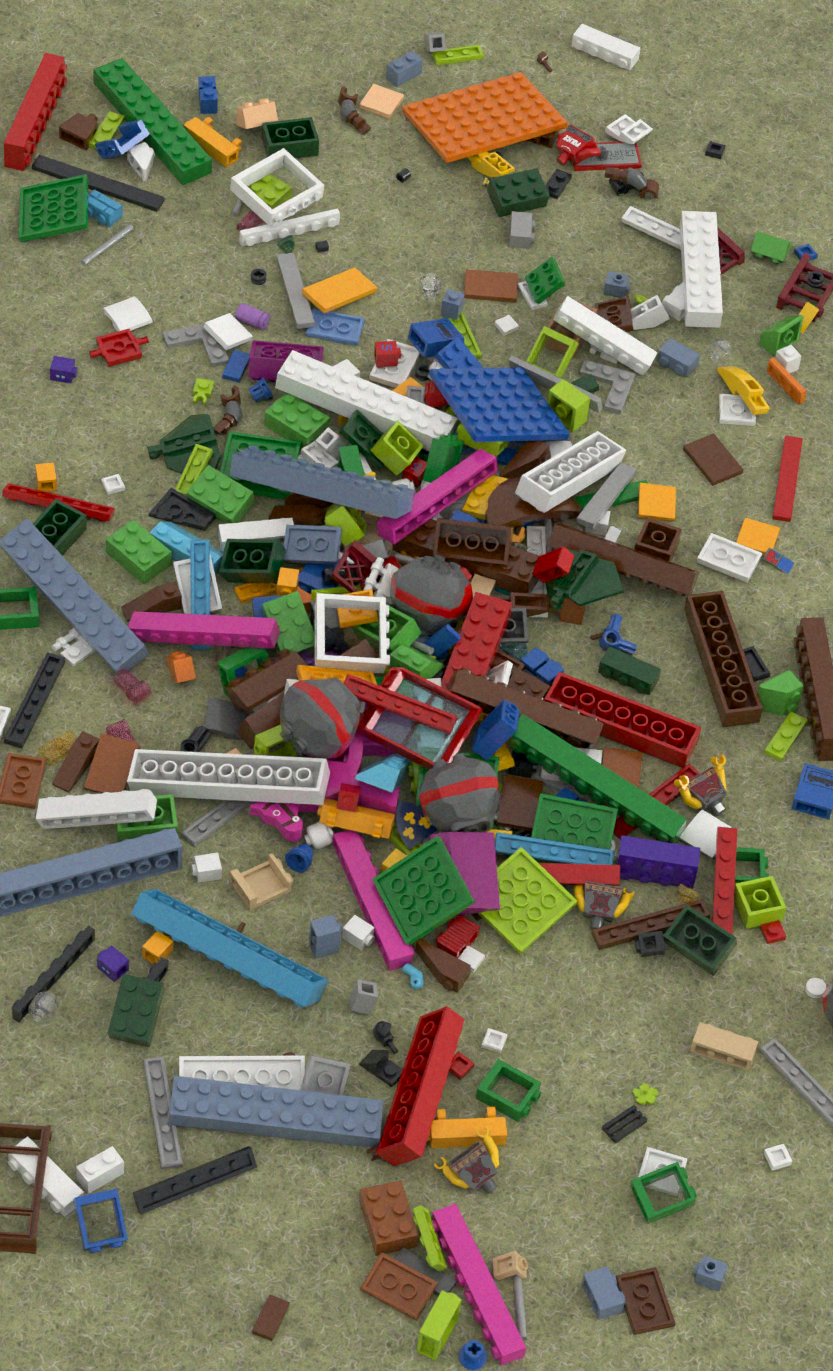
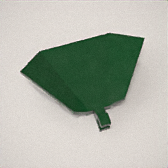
(181, 441)
(587, 581)

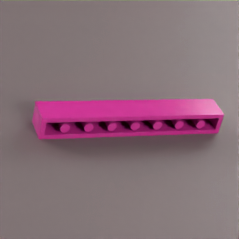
(439, 495)
(205, 629)
(360, 872)
(478, 1285)

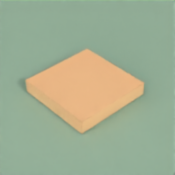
(381, 101)

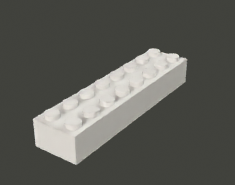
(701, 269)
(570, 471)

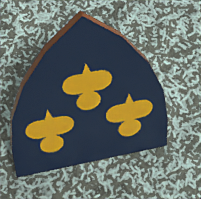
(412, 824)

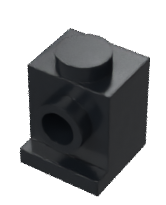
(523, 766)
(653, 938)

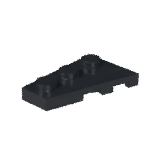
(182, 510)

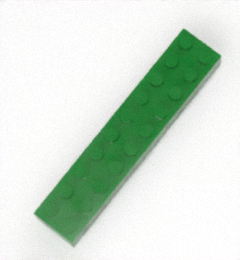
(166, 134)
(596, 781)

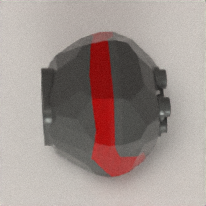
(431, 592)
(319, 717)
(460, 795)

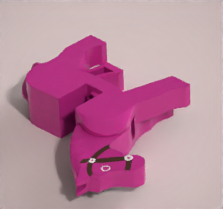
(342, 770)

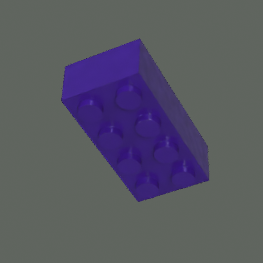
(658, 862)

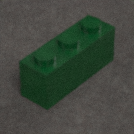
(629, 671)

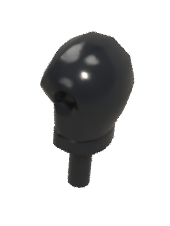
(383, 1035)

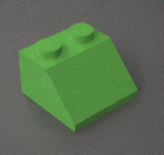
(771, 246)
(781, 334)
(415, 661)
(780, 694)

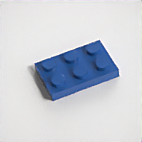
(457, 356)

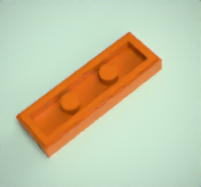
(786, 380)

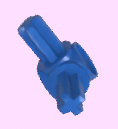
(613, 633)

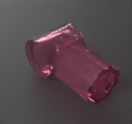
(249, 221)
(134, 689)
(120, 730)

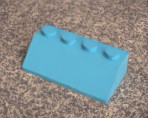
(178, 542)
(385, 773)

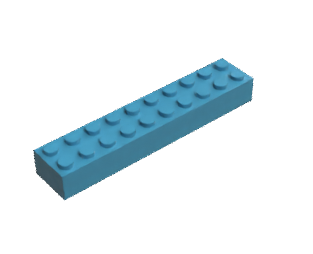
(229, 947)

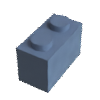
(404, 68)
(678, 357)
(325, 936)
(603, 1292)

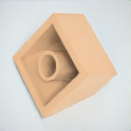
(255, 114)

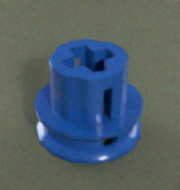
(260, 390)
(299, 858)
(471, 1361)

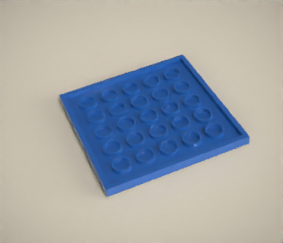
(498, 404)

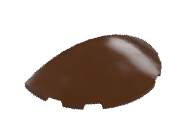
(510, 510)

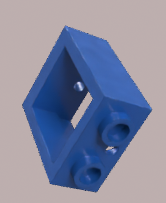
(495, 729)
(94, 1199)

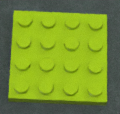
(528, 901)

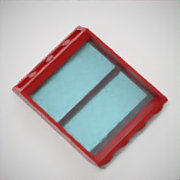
(413, 739)

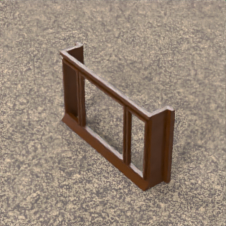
(26, 1241)

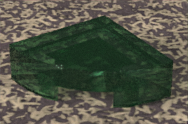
(287, 244)

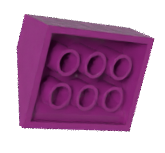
(268, 357)
(476, 862)

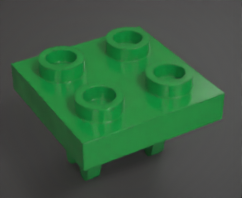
(545, 280)

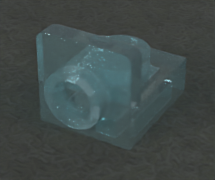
(515, 650)

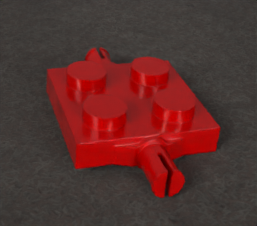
(119, 347)

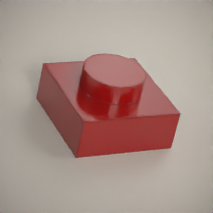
(773, 932)
(461, 1065)

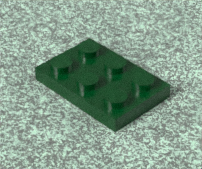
(364, 434)

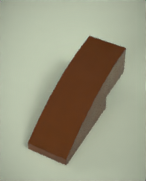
(534, 603)

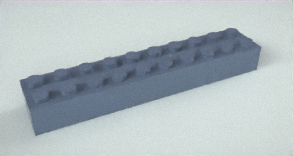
(322, 482)
(73, 597)
(89, 871)
(275, 1112)

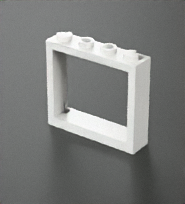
(266, 166)
(374, 665)

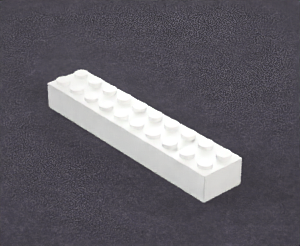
(347, 393)
(230, 776)

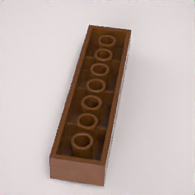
(628, 560)
(513, 577)
(723, 659)
(817, 682)
(269, 715)
(564, 723)

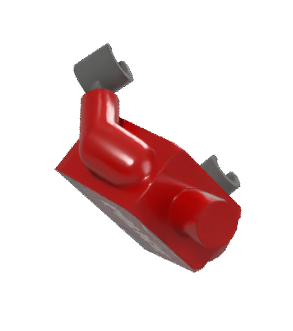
(577, 146)

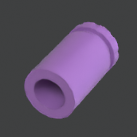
(252, 316)

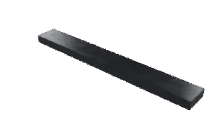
(99, 183)

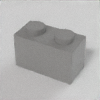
(521, 230)

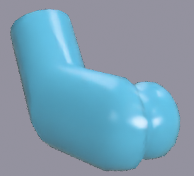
(415, 975)

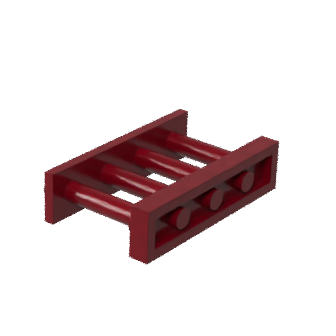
(799, 277)

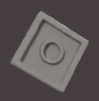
(325, 1075)

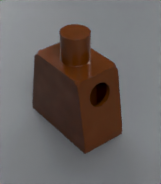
(79, 130)

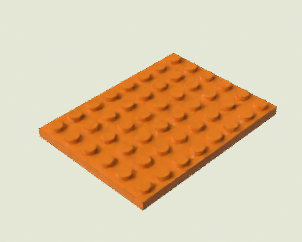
(484, 117)

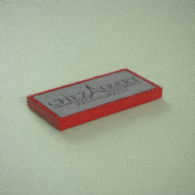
(620, 156)

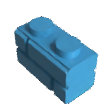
(103, 208)

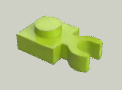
(202, 389)

